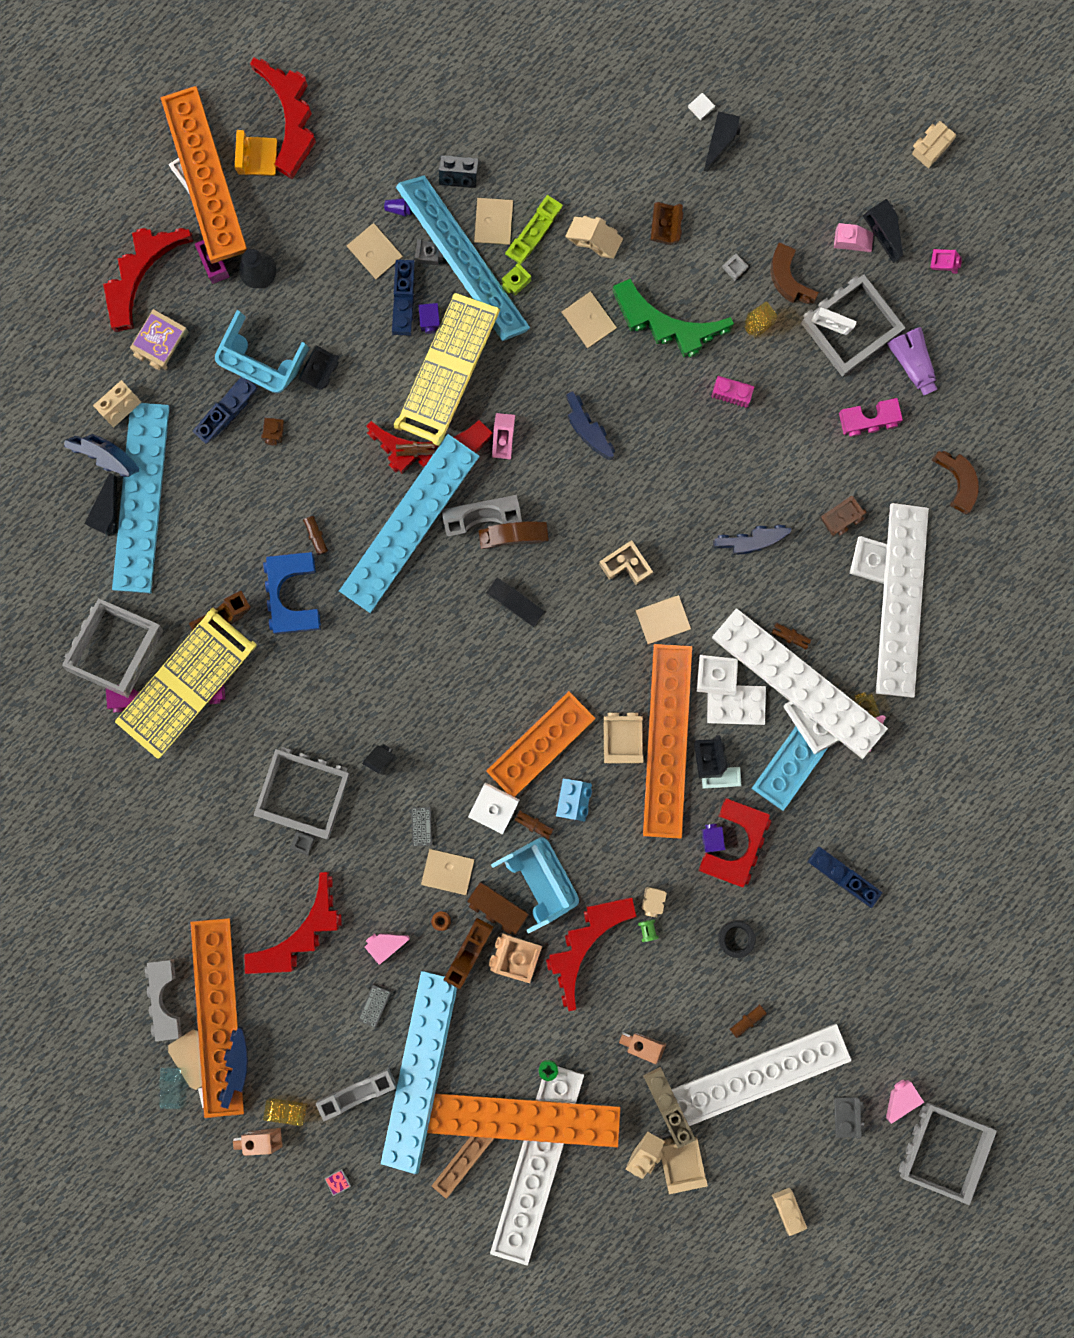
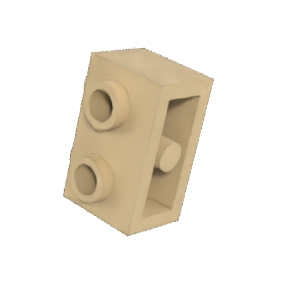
(117, 403)
(645, 1155)

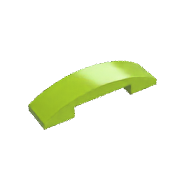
(535, 230)

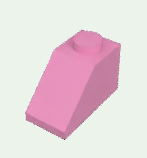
(853, 238)
(503, 436)
(384, 945)
(902, 1100)

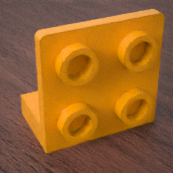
(255, 155)

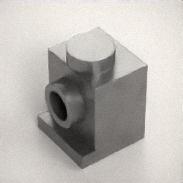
(425, 258)

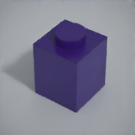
(429, 318)
(713, 838)

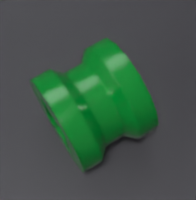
(548, 1070)

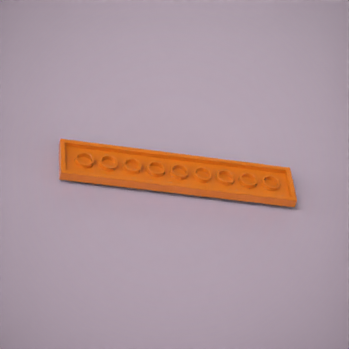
(204, 175)
(667, 741)
(215, 1010)
(525, 1120)

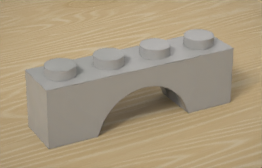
(500, 510)
(165, 1024)
(355, 1094)

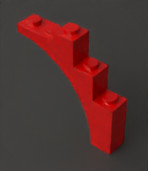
(296, 141)
(132, 269)
(473, 438)
(321, 918)
(567, 962)

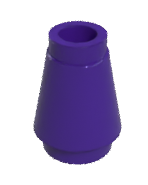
(398, 206)

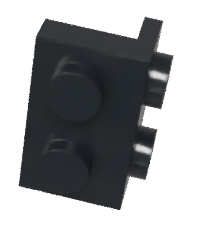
(458, 171)
(319, 368)
(710, 757)

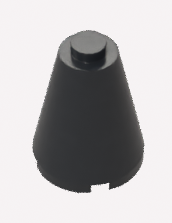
(257, 269)

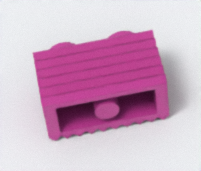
(732, 391)

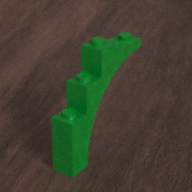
(663, 328)

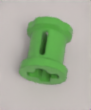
(648, 930)

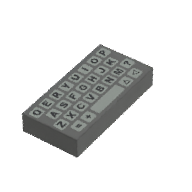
(421, 826)
(374, 1006)

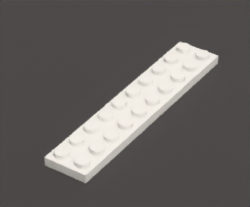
(902, 600)
(799, 683)
(762, 1074)
(533, 1179)

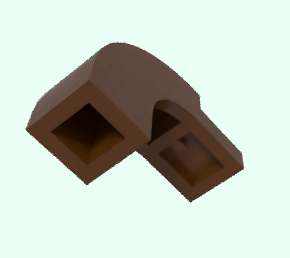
(783, 279)
(966, 480)
(513, 533)
(231, 610)
(468, 953)

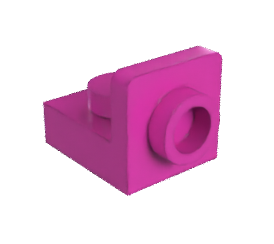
(946, 260)

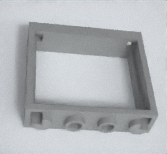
(844, 368)
(140, 659)
(304, 759)
(977, 1163)

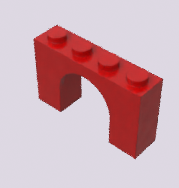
(754, 824)

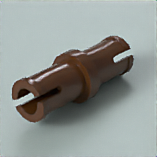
(414, 449)
(315, 535)
(791, 636)
(534, 825)
(748, 1021)

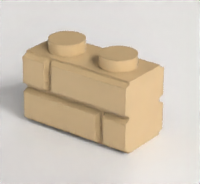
(934, 144)
(653, 901)
(789, 1211)

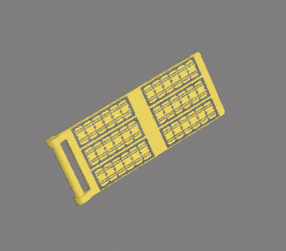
(448, 367)
(184, 685)

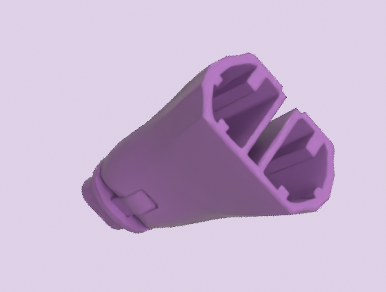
(913, 355)

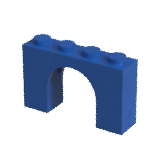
(279, 570)

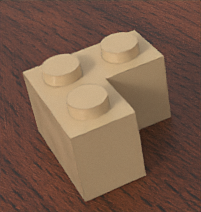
(594, 235)
(627, 559)

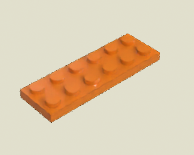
(540, 744)

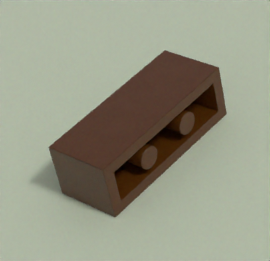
(497, 908)

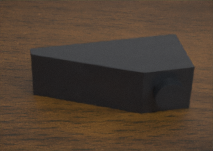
(724, 133)
(885, 226)
(104, 511)
(514, 602)
(379, 759)

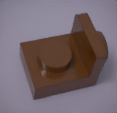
(272, 431)

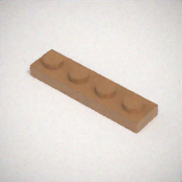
(461, 1165)

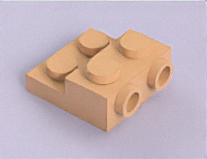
(515, 958)

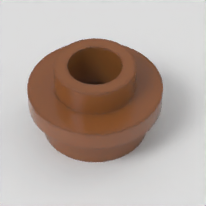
(436, 925)

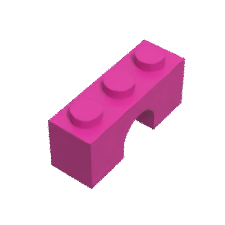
(854, 422)

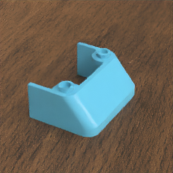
(233, 358)
(545, 879)

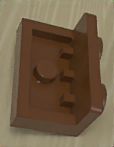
(666, 223)
(842, 516)

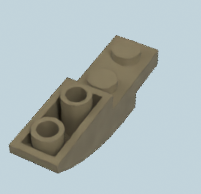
(669, 1107)

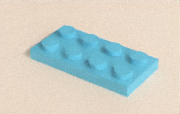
(787, 770)

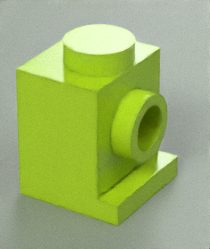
(515, 287)

